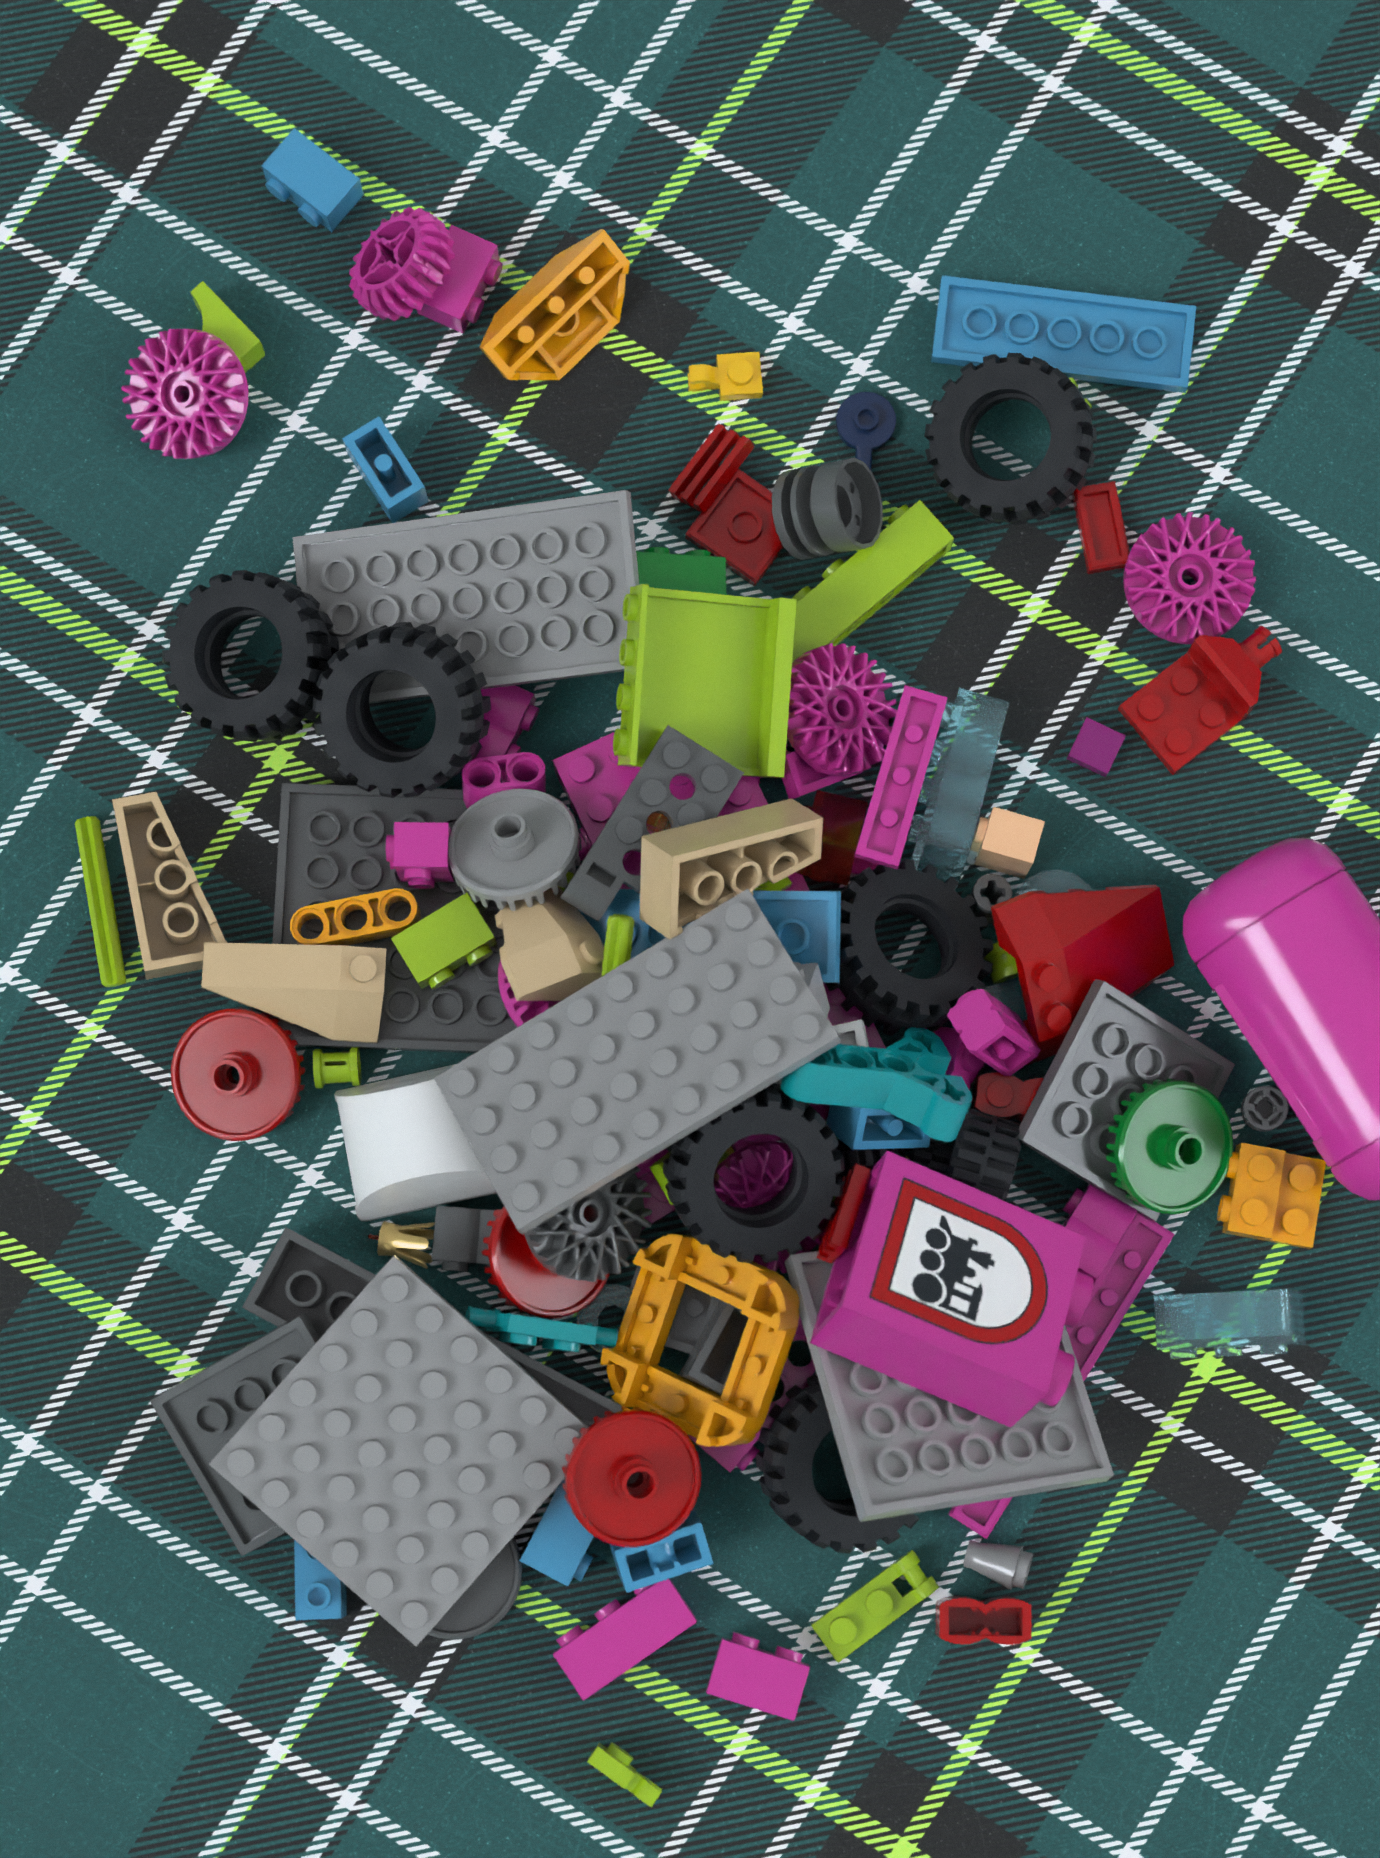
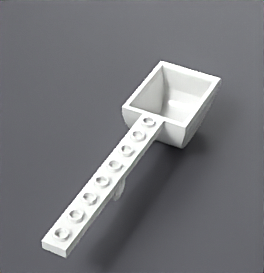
(411, 1150)

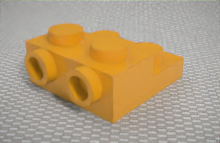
(1272, 1196)

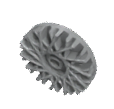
(514, 847)

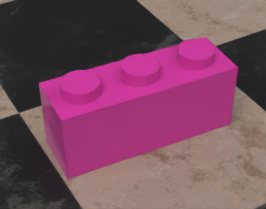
(622, 1636)

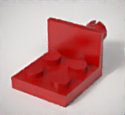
(1200, 696)

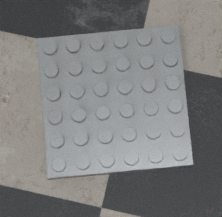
(403, 1450)
(927, 1454)

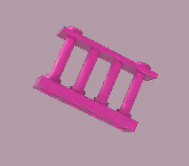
(899, 780)

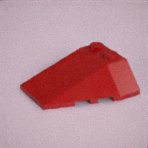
(1080, 937)

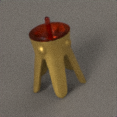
(404, 1241)

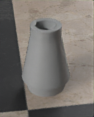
(999, 1562)

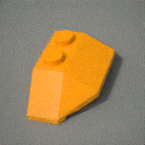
(559, 312)

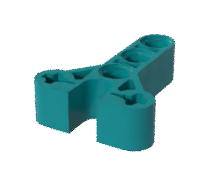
(900, 1079)

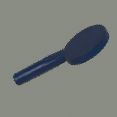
(865, 424)

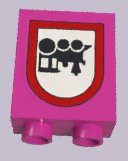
(955, 1293)

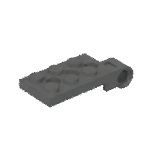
(649, 793)

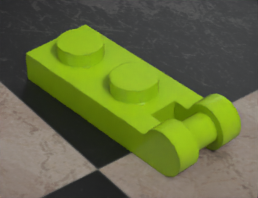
(873, 1607)

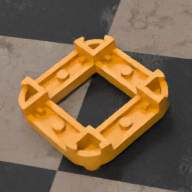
(759, 1360)

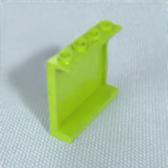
(709, 671)

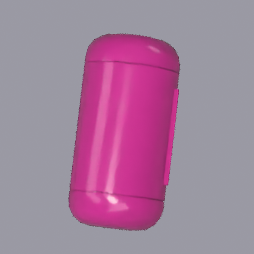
(1300, 975)

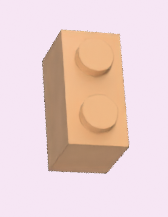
(1007, 842)

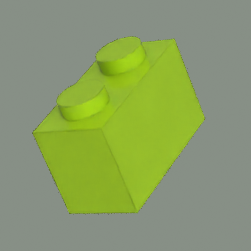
(445, 942)

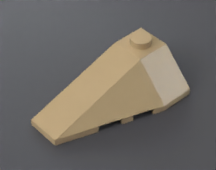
(548, 949)
(313, 986)

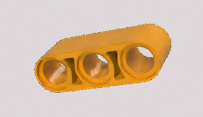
(334, 914)

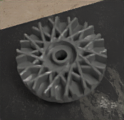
(594, 1232)
(486, 1598)

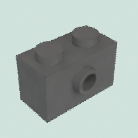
(716, 1348)

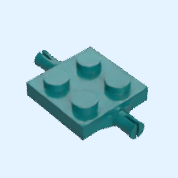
(555, 1334)

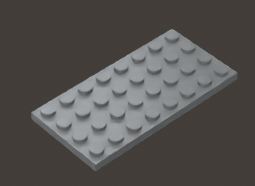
(516, 585)
(636, 1061)

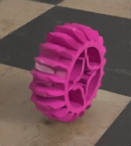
(401, 264)

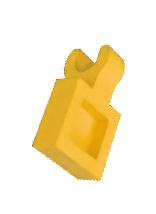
(735, 376)

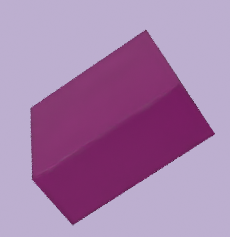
(1096, 747)

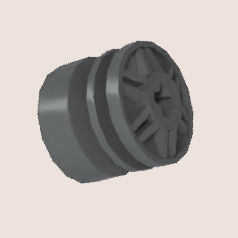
(827, 508)

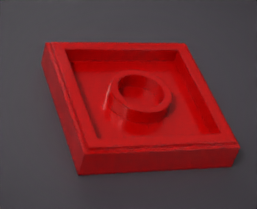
(739, 528)

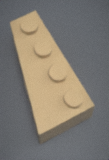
(713, 860)
(163, 890)

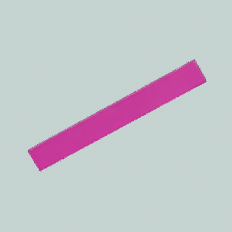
(1109, 1302)

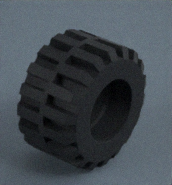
(985, 1153)

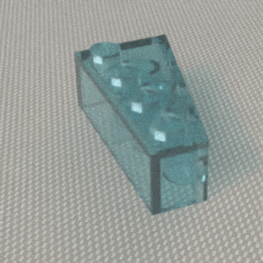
(959, 783)

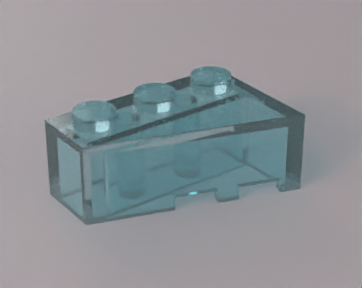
(1229, 1322)

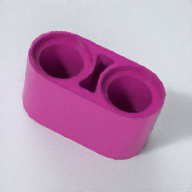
(501, 774)

